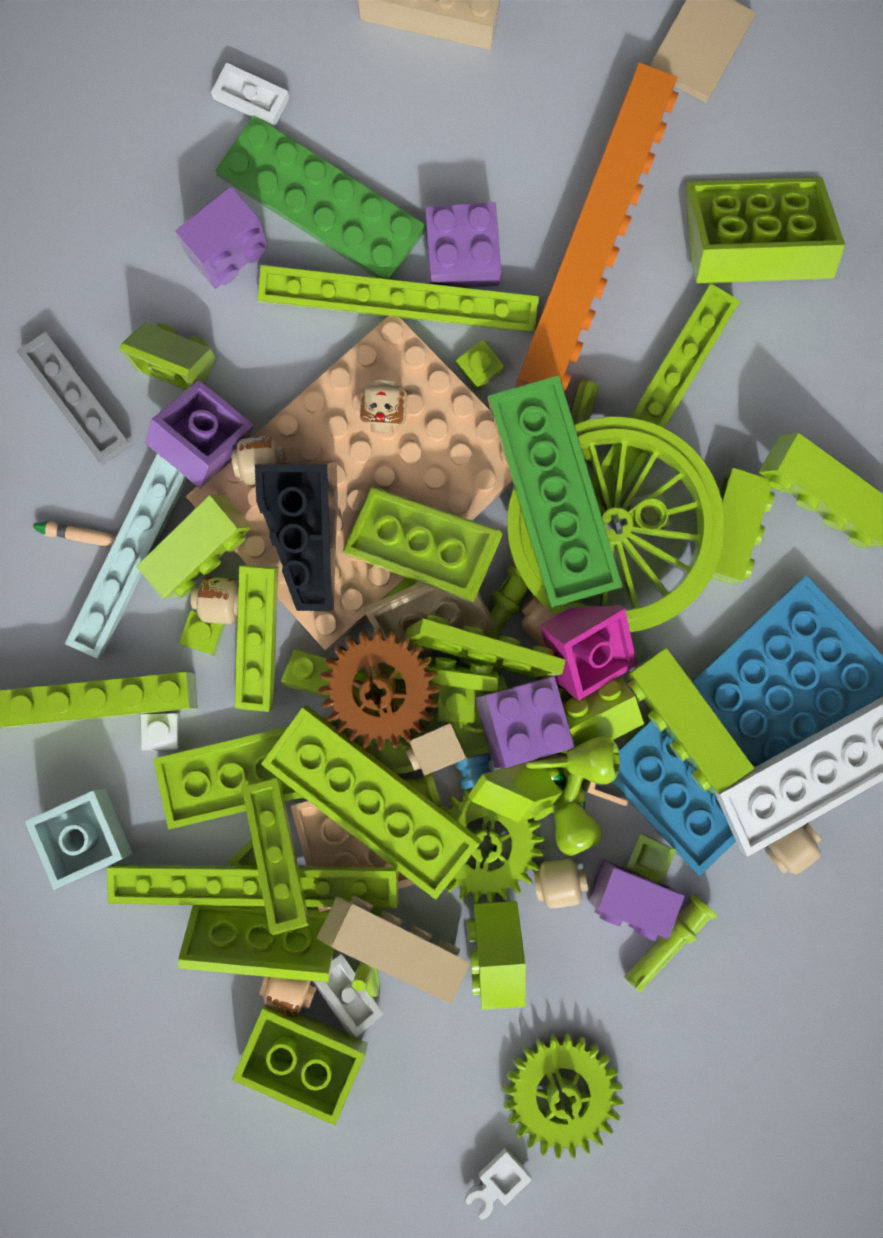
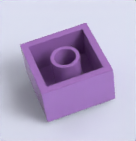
(223, 238)
(463, 245)
(197, 433)
(524, 723)
(635, 899)

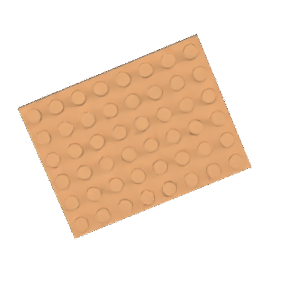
(438, 457)

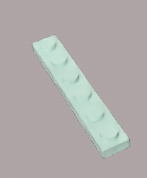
(119, 572)

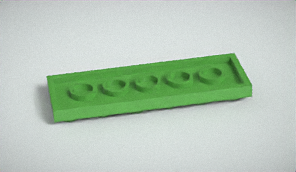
(320, 199)
(554, 491)

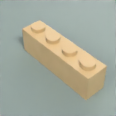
(453, 20)
(392, 949)

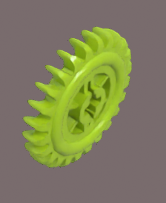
(513, 869)
(579, 1127)

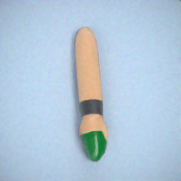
(74, 533)

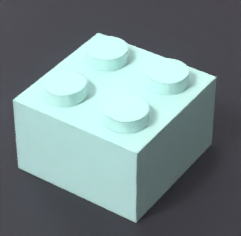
(78, 838)

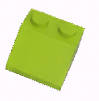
(168, 356)

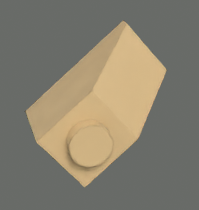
(435, 750)

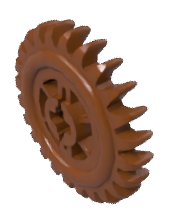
(390, 722)

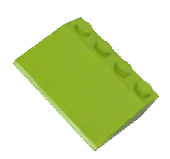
(762, 230)

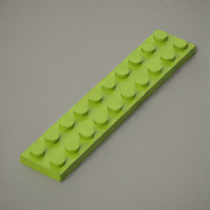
(210, 779)

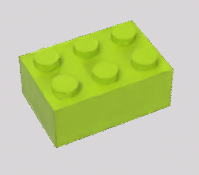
(301, 1063)

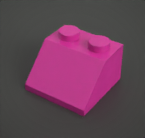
(594, 646)

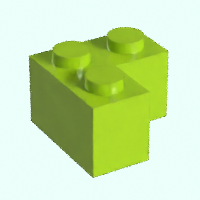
(499, 959)

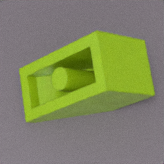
(516, 792)

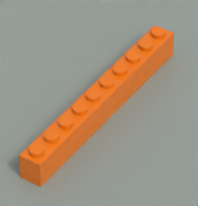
(598, 226)

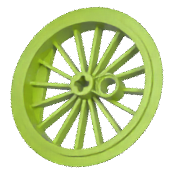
(705, 502)

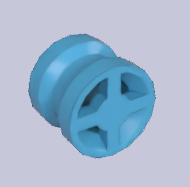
(473, 769)

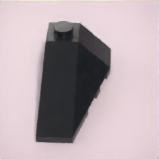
(302, 522)

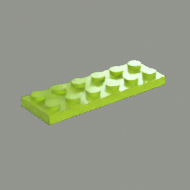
(371, 802)

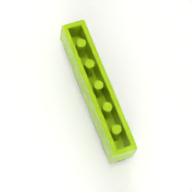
(98, 699)

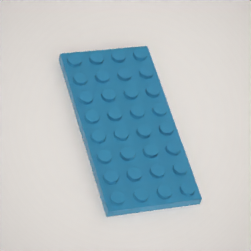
(770, 691)

